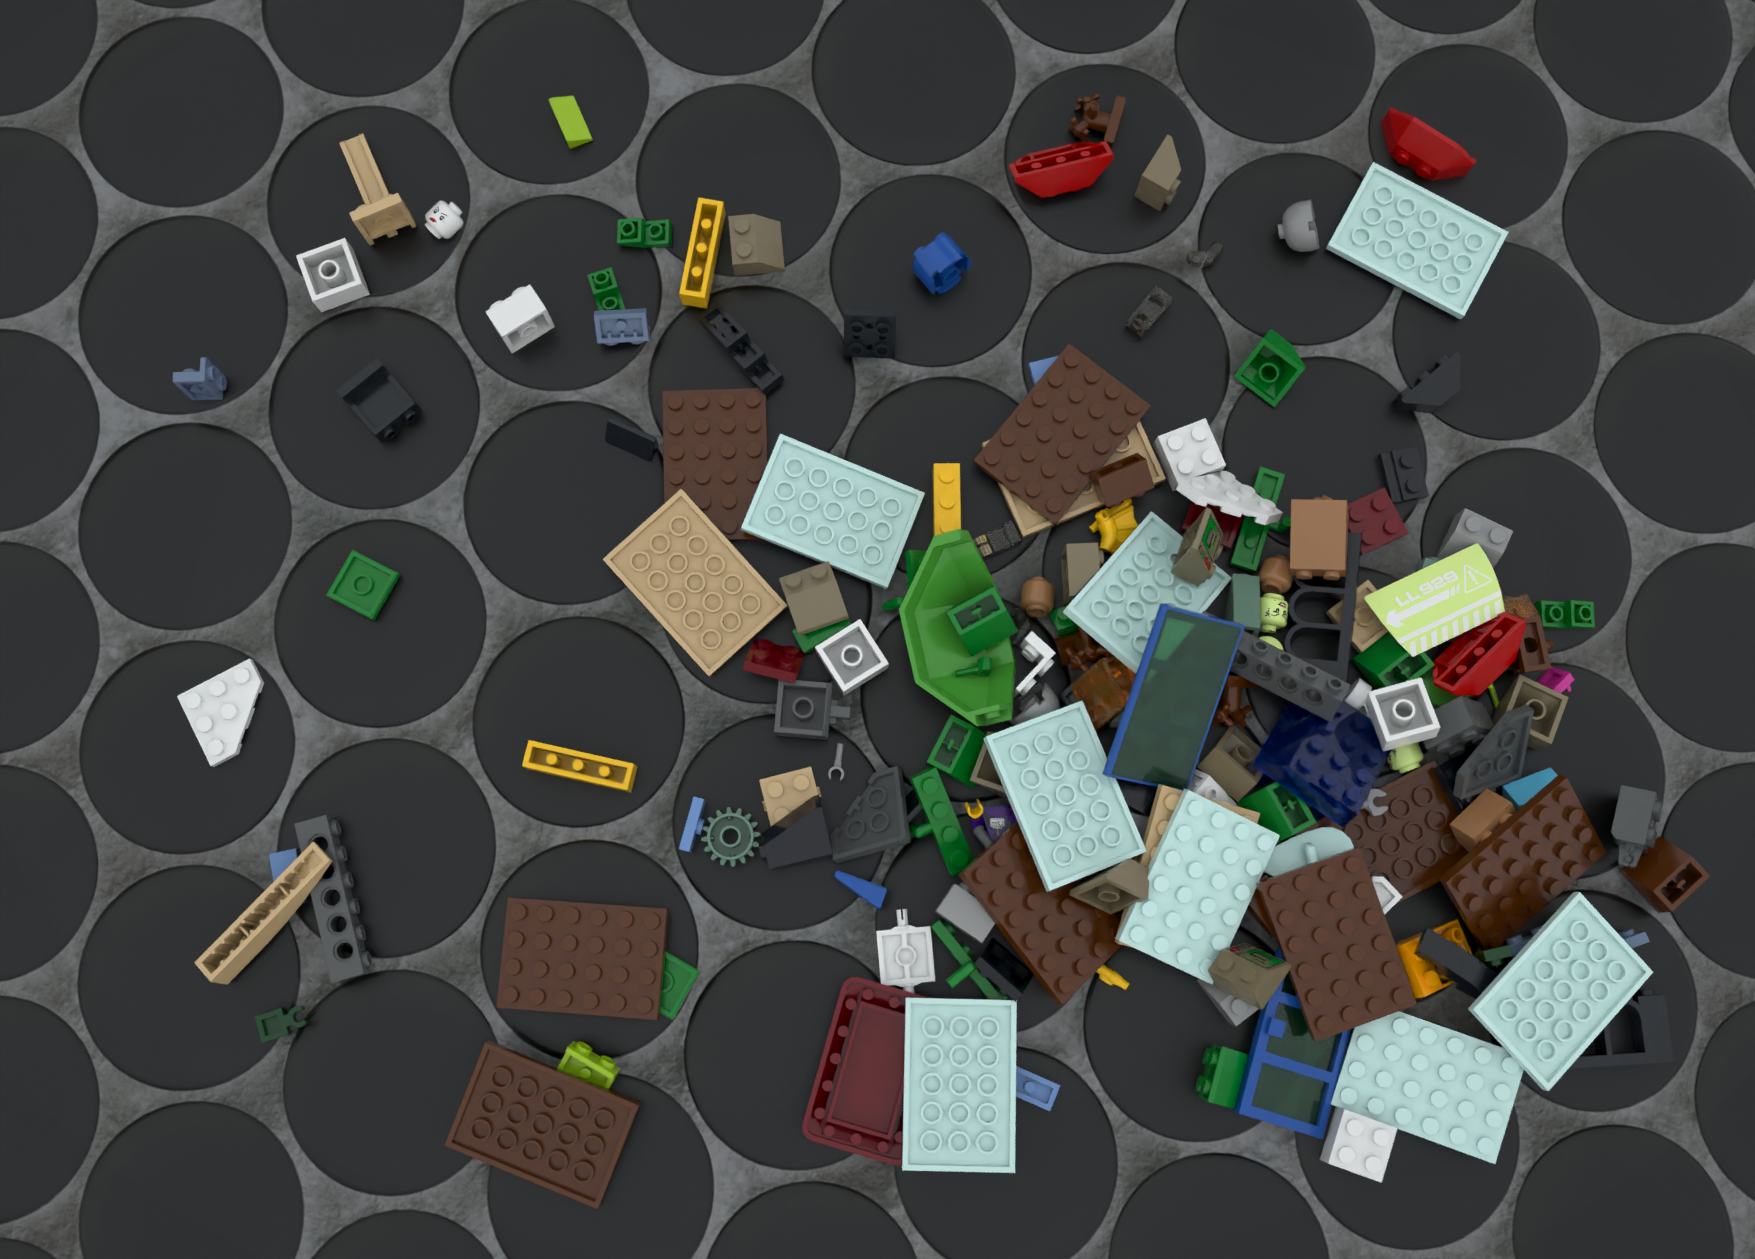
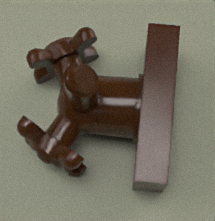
(1097, 120)
(1078, 648)
(1533, 649)
(1230, 702)

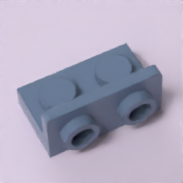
(621, 326)
(202, 384)

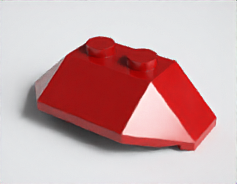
(1424, 148)
(1062, 168)
(1479, 656)

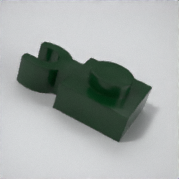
(1494, 956)
(277, 1023)

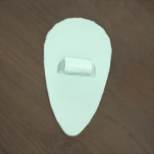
(1307, 849)

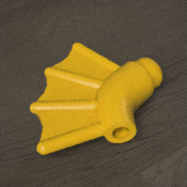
(1115, 528)

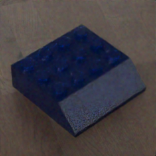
(1324, 760)

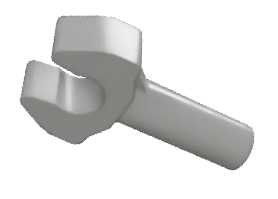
(1370, 807)

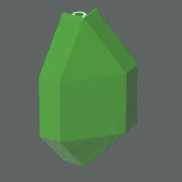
(946, 577)

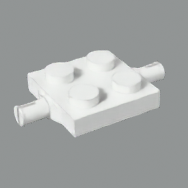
(905, 954)

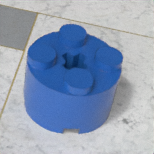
(940, 264)

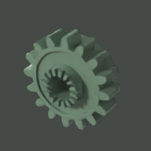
(718, 829)

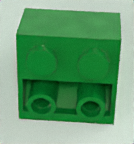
(982, 620)
(1389, 663)
(957, 750)
(1279, 810)
(1221, 1075)

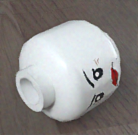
(444, 219)

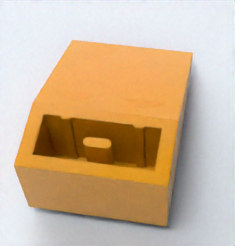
(1421, 973)

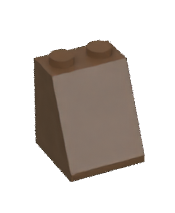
(1319, 538)

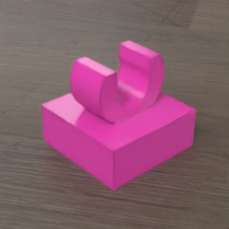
(1556, 680)

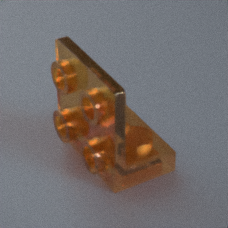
(1104, 690)

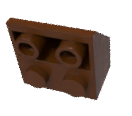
(1666, 876)

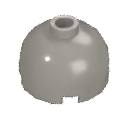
(1299, 227)
(1035, 703)

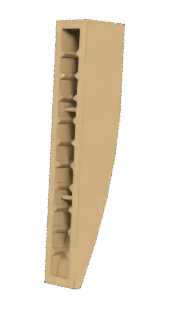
(263, 917)

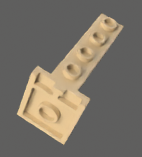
(382, 211)

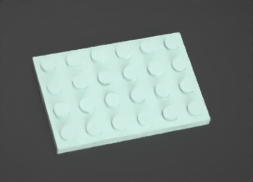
(1417, 240)
(832, 511)
(1128, 589)
(1061, 799)
(1198, 885)
(1560, 990)
(1430, 1083)
(959, 1085)

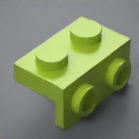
(584, 1063)

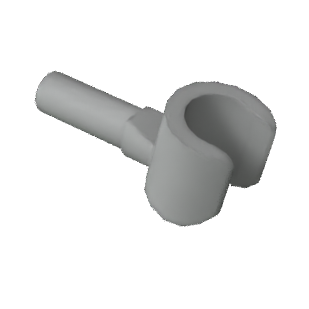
(838, 761)

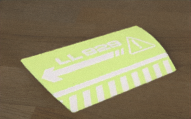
(1439, 600)

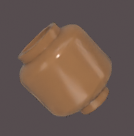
(1276, 575)
(1037, 597)

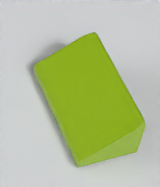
(570, 121)

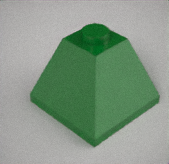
(1271, 368)

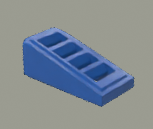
(868, 891)

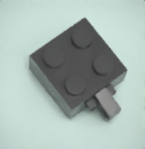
(807, 710)
(1461, 725)
(1634, 824)

